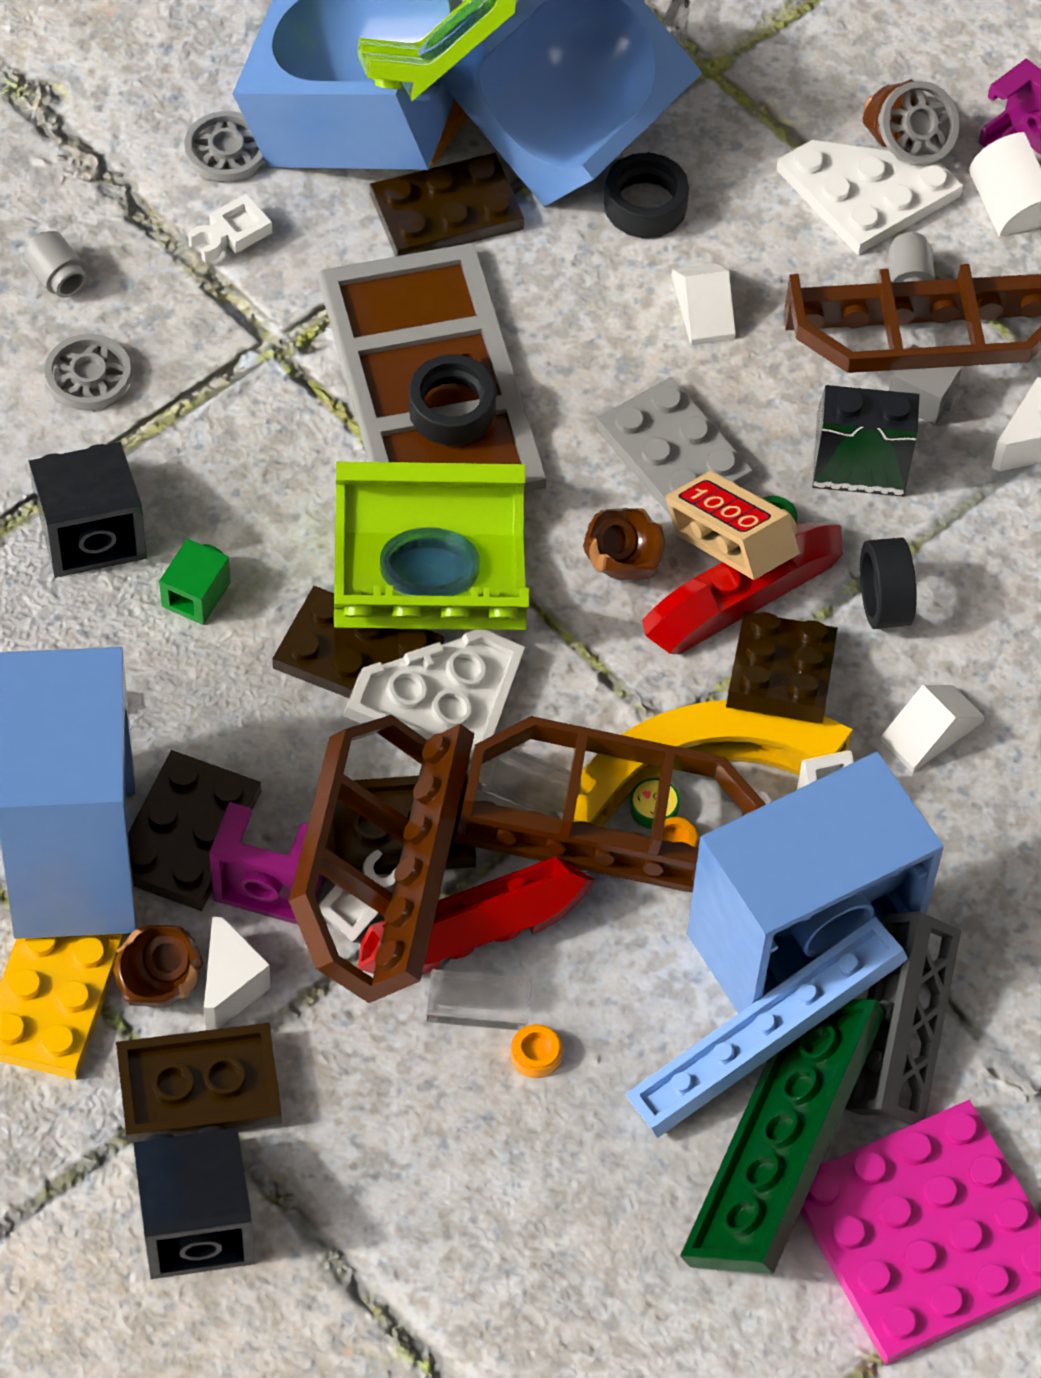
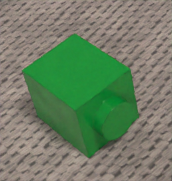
(195, 581)

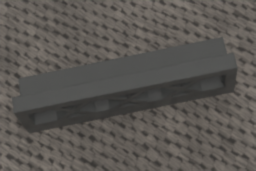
(890, 1057)

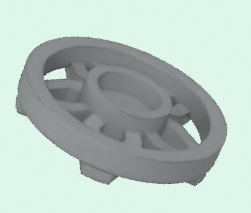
(919, 123)
(224, 146)
(88, 372)

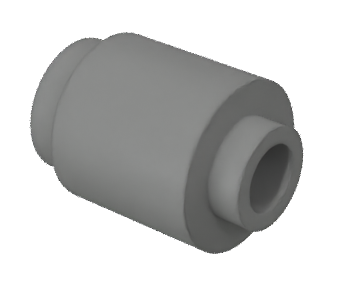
(911, 258)
(55, 263)

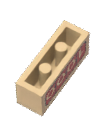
(733, 524)

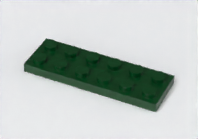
(781, 1144)

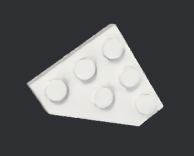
(866, 190)
(441, 686)

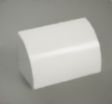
(1009, 184)

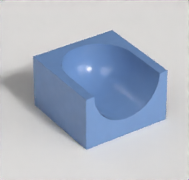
(569, 87)
(313, 99)
(66, 792)
(807, 875)

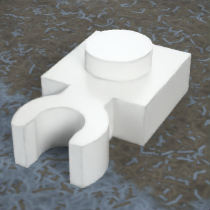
(232, 225)
(346, 911)

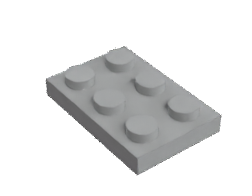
(669, 441)

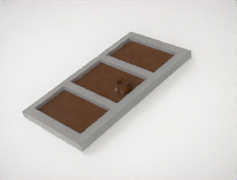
(395, 318)

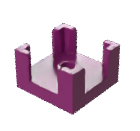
(1023, 107)
(252, 875)

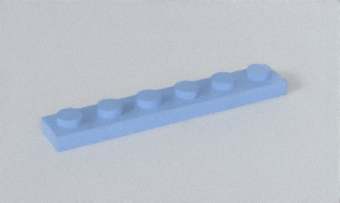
(766, 1027)

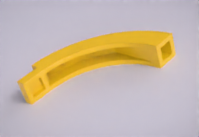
(711, 730)

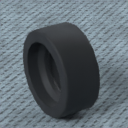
(641, 169)
(451, 370)
(888, 583)

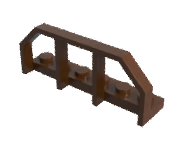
(915, 302)
(582, 843)
(422, 864)

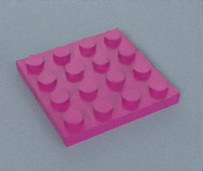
(926, 1231)

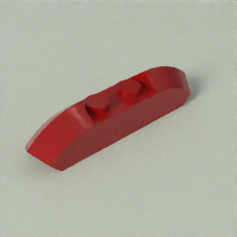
(723, 594)
(494, 912)

